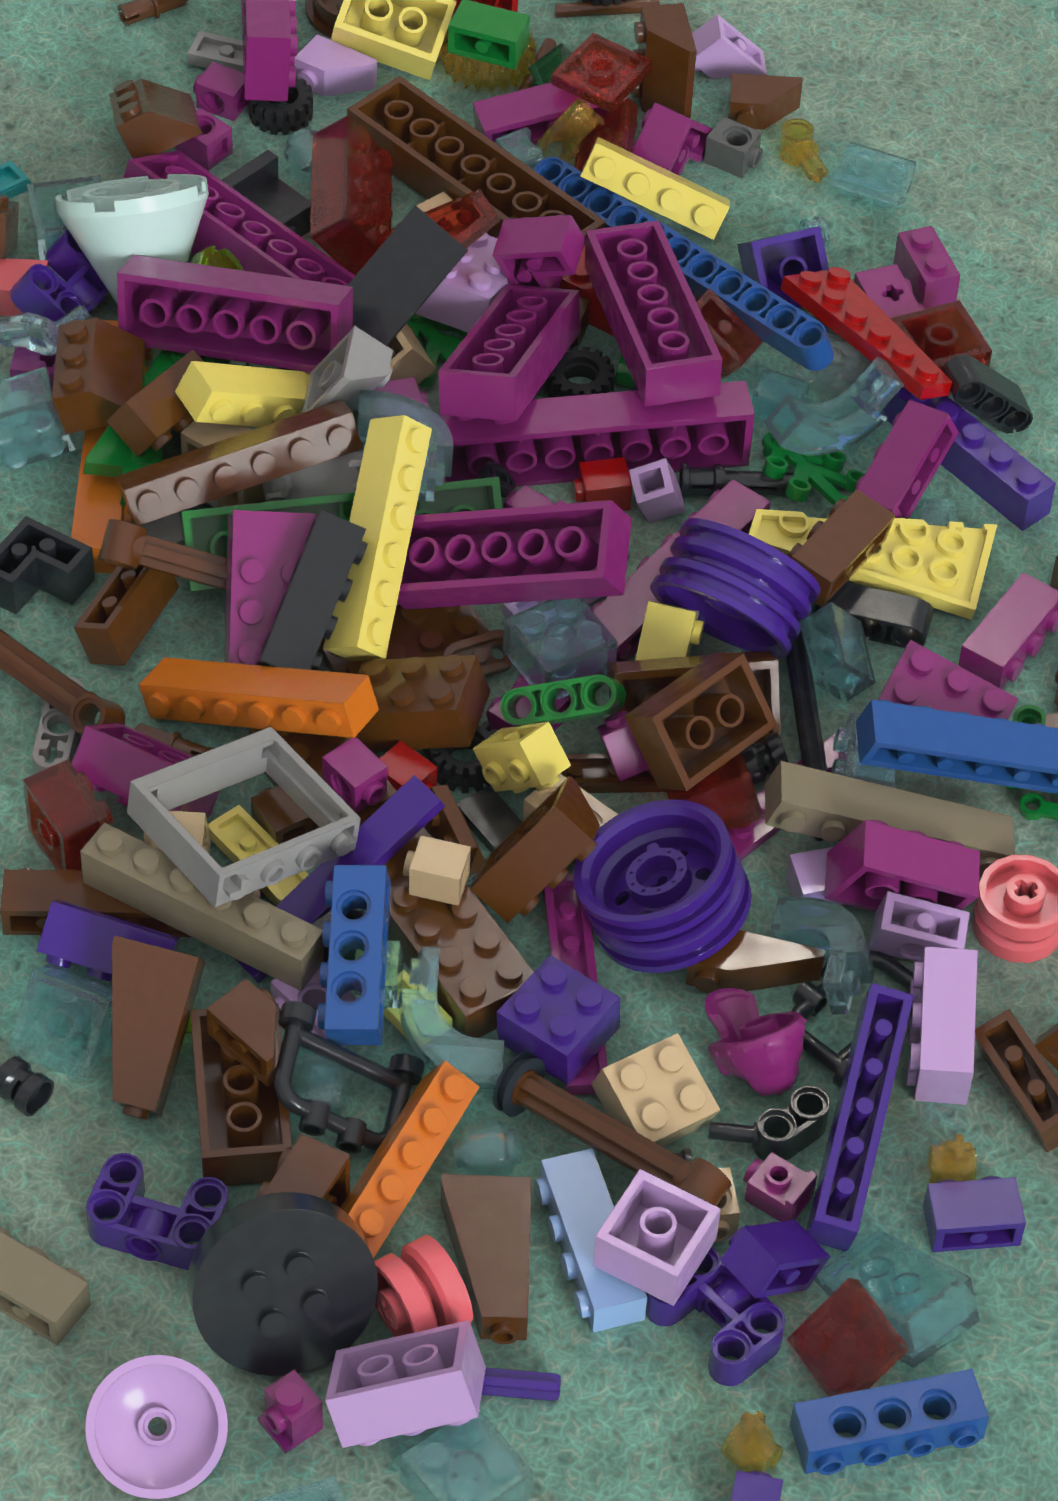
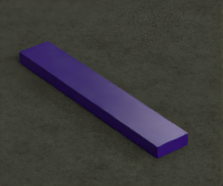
(376, 843)

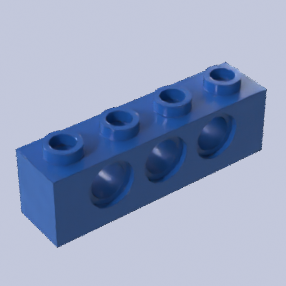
(360, 1020)
(906, 1405)

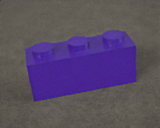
(87, 938)

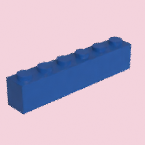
(958, 745)

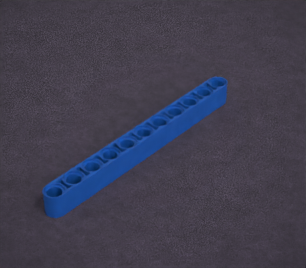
(763, 311)

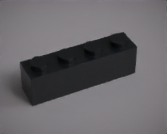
(312, 594)

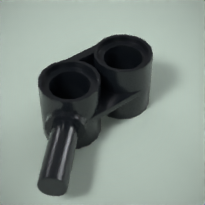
(790, 1124)

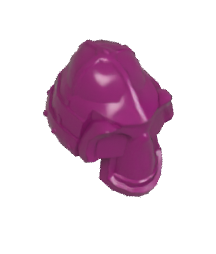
(753, 1046)

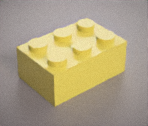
(396, 31)

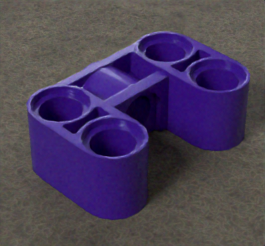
(47, 295)
(147, 1226)
(737, 1314)

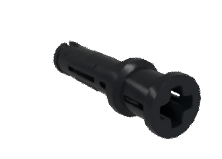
(707, 480)

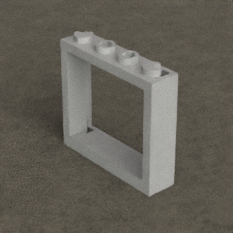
(225, 767)

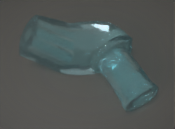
(36, 331)

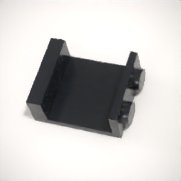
(261, 185)

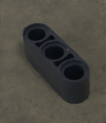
(988, 394)
(884, 614)

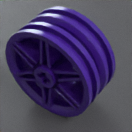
(738, 585)
(663, 886)

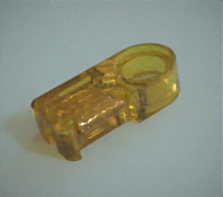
(571, 129)

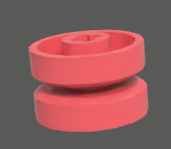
(1018, 909)
(420, 1289)

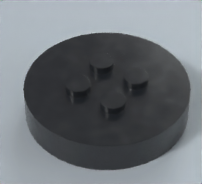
(282, 1283)

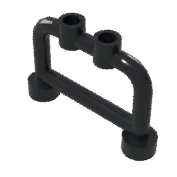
(813, 999)
(315, 1115)

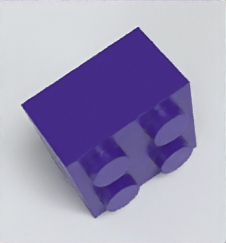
(559, 1018)

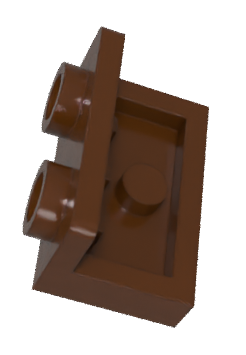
(452, 827)

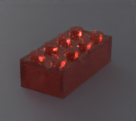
(350, 192)

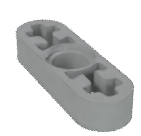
(45, 739)

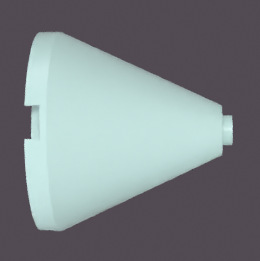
(134, 218)

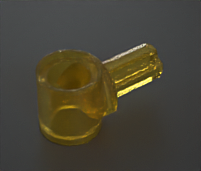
(800, 149)
(952, 1160)
(752, 1444)

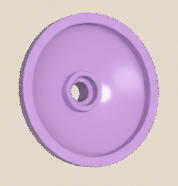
(121, 1436)

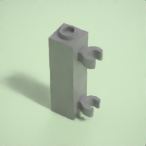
(327, 478)

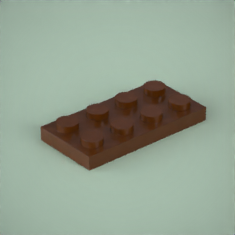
(419, 634)

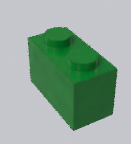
(488, 34)

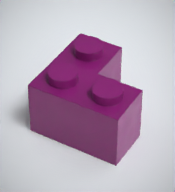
(670, 139)
(539, 250)

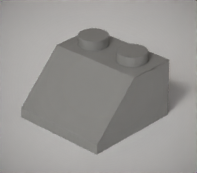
(351, 366)

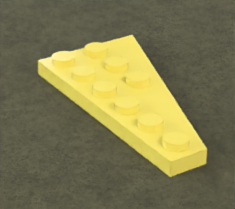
(915, 560)

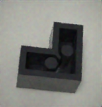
(44, 560)

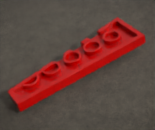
(860, 322)

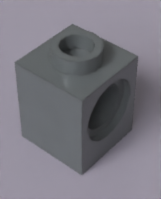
(733, 147)

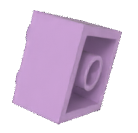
(656, 1237)

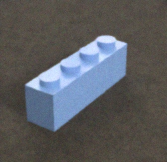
(578, 1209)

